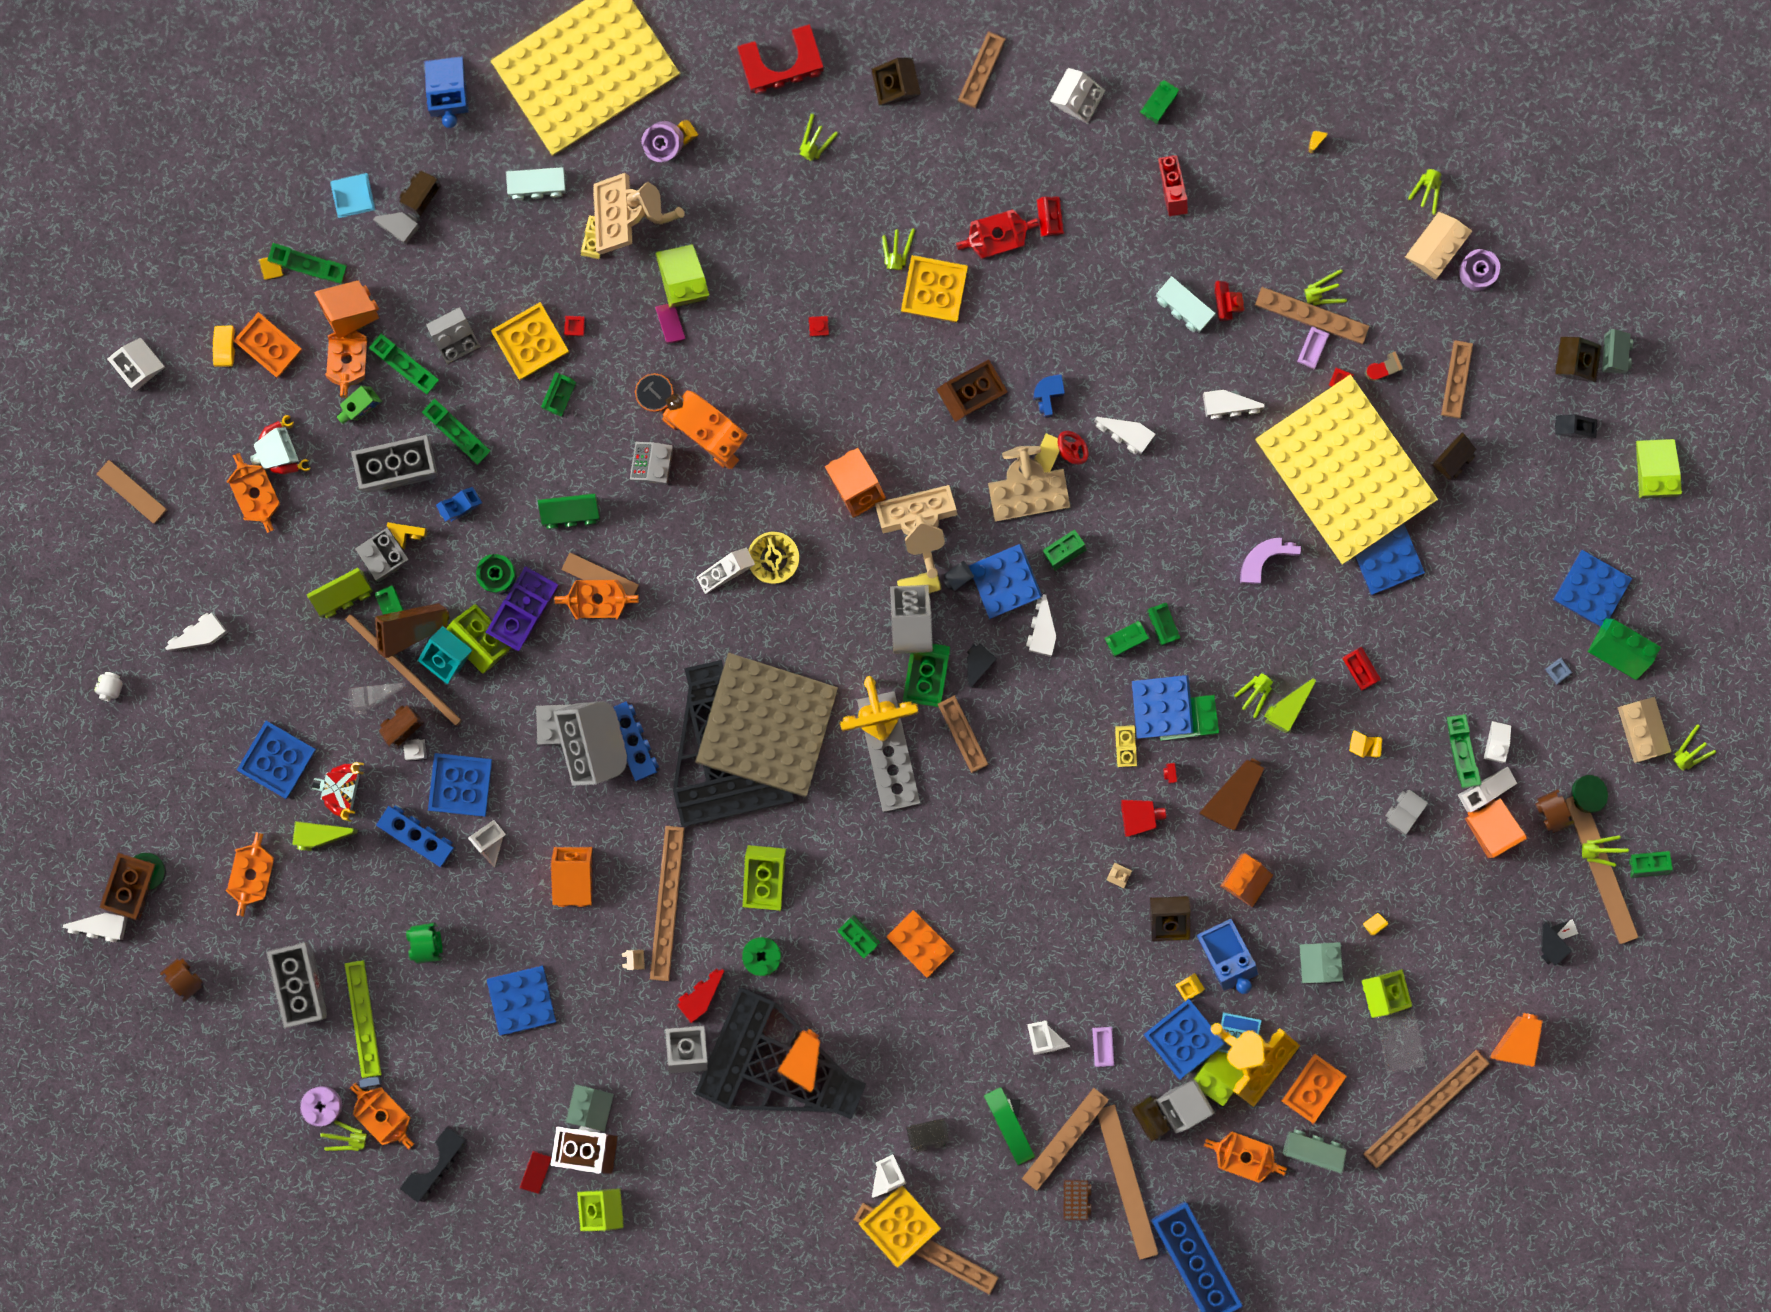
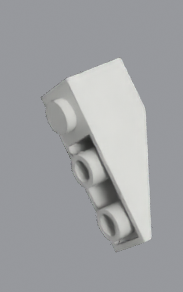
(1224, 402)
(1131, 433)
(726, 569)
(203, 633)
(1044, 633)
(1489, 789)
(105, 924)

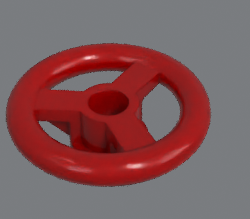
(1069, 450)

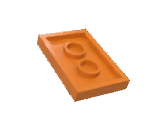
(267, 345)
(919, 943)
(1313, 1088)

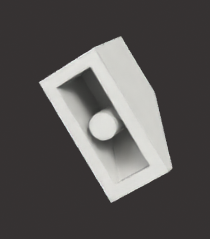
(1498, 742)

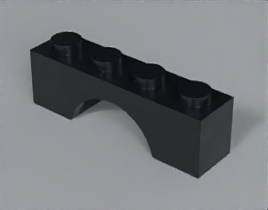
(448, 1144)

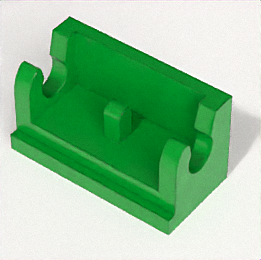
(1159, 101)
(558, 394)
(1064, 550)
(389, 600)
(1163, 624)
(1126, 638)
(1650, 864)
(858, 936)

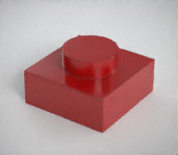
(1234, 302)
(574, 326)
(818, 326)
(1337, 376)
(1170, 773)

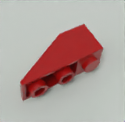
(1173, 186)
(700, 999)

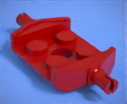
(986, 245)

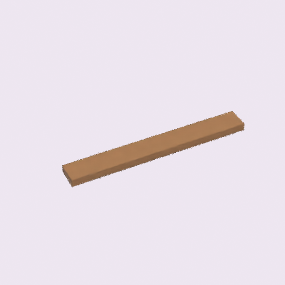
(406, 672)
(1604, 877)
(667, 903)
(1426, 1109)
(1127, 1182)
(947, 1260)

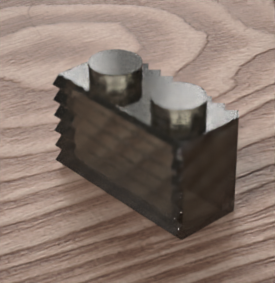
(927, 1134)

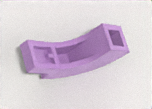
(1253, 562)

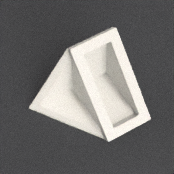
(488, 841)
(1044, 1038)
(887, 1176)

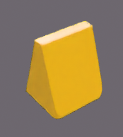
(688, 131)
(1316, 140)
(269, 269)
(1360, 744)
(1375, 749)
(1375, 924)
(1190, 987)

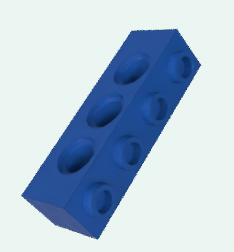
(647, 768)
(388, 824)

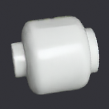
(108, 686)

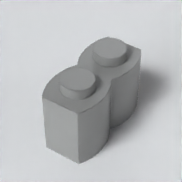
(1406, 811)

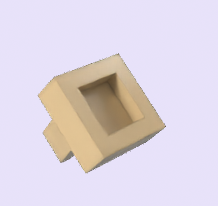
(1119, 875)
(635, 959)

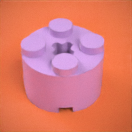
(672, 137)
(1481, 259)
(313, 1114)

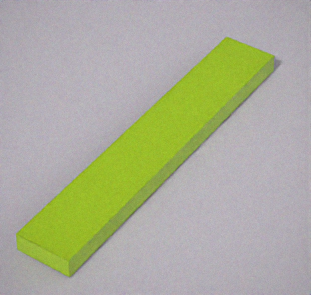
(363, 1019)

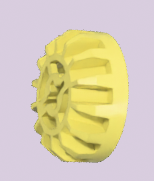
(771, 540)

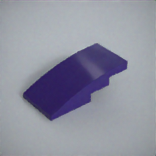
(522, 608)

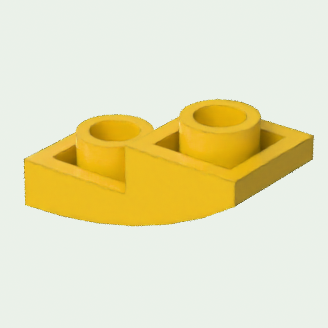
(223, 346)

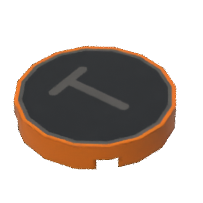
(653, 391)

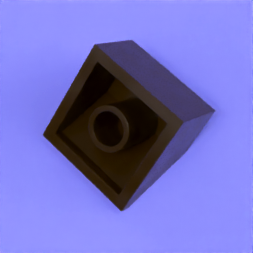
(895, 81)
(420, 192)
(1578, 359)
(1454, 457)
(1170, 918)
(1150, 1117)

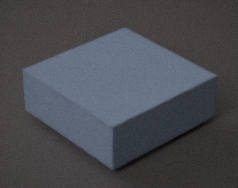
(1558, 671)
(370, 1081)

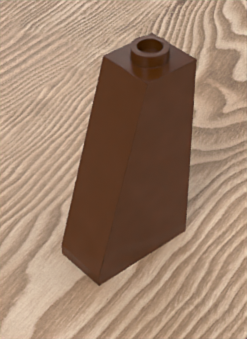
(407, 627)
(1232, 798)

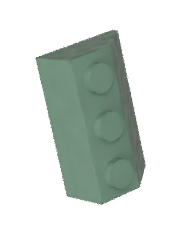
(1314, 1150)

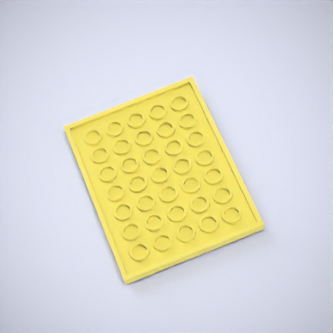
(584, 69)
(1346, 469)

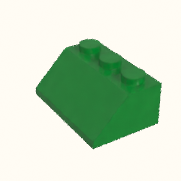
(569, 510)
(1623, 648)

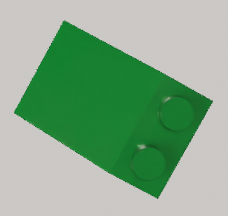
(926, 676)
(1203, 716)

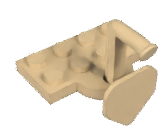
(621, 208)
(1028, 490)
(919, 518)

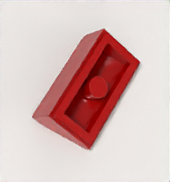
(1050, 216)
(1220, 288)
(1361, 668)
(535, 1172)

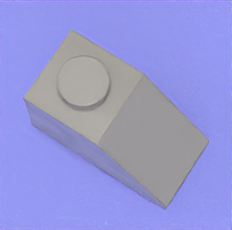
(398, 225)

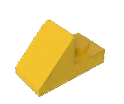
(401, 531)

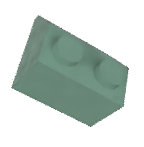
(1616, 352)
(1321, 962)
(589, 1108)

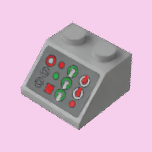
(651, 462)

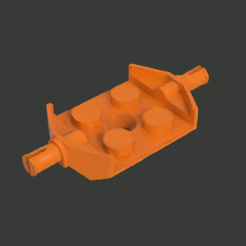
(346, 374)
(242, 482)
(582, 604)
(247, 858)
(396, 1122)
(1229, 1153)

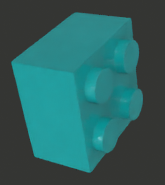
(444, 655)

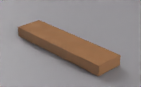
(981, 69)
(1457, 379)
(131, 492)
(588, 571)
(962, 734)

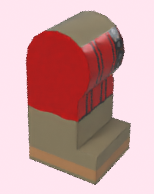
(1377, 371)

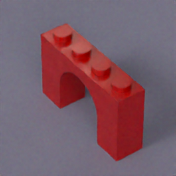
(761, 77)

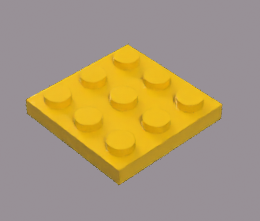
(934, 288)
(530, 341)
(899, 1226)

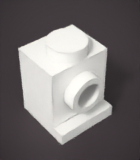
(415, 750)

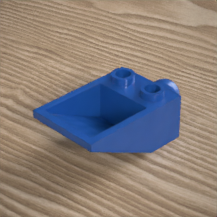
(446, 86)
(1228, 956)

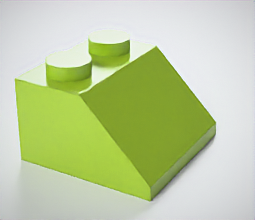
(1386, 993)
(600, 1210)

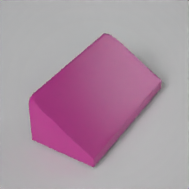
(670, 323)

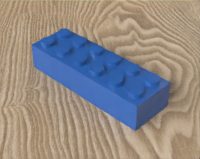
(1195, 1260)

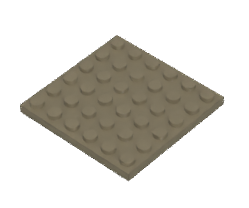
(766, 725)

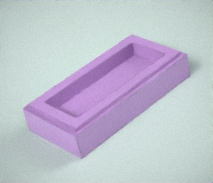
(1313, 347)
(1103, 1046)

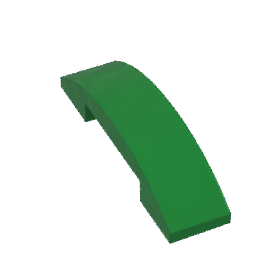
(306, 263)
(404, 364)
(456, 431)
(1462, 751)
(1009, 1126)

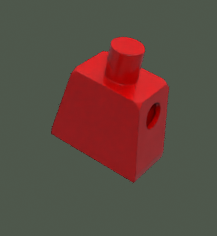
(1140, 816)

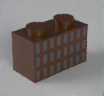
(1076, 1200)

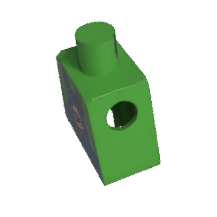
(364, 399)

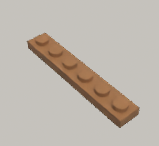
(1312, 315)
(1065, 1139)

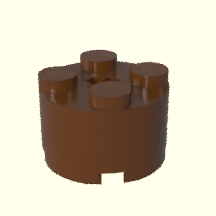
(1554, 811)
(181, 979)

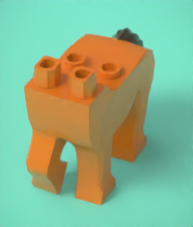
(705, 426)

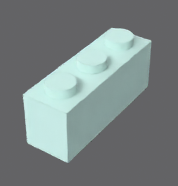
(536, 183)
(1184, 305)

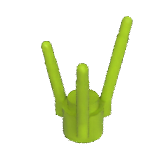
(810, 150)
(1431, 180)
(895, 261)
(1314, 294)
(1262, 684)
(1684, 759)
(1590, 850)
(357, 1139)

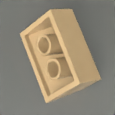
(1438, 244)
(1644, 729)

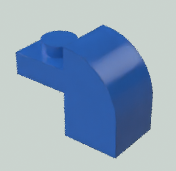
(1048, 387)
(459, 504)

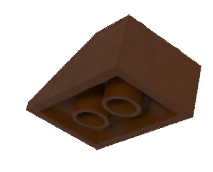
(971, 390)
(400, 726)
(128, 886)
(584, 1150)

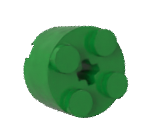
(485, 572)
(424, 943)
(761, 945)

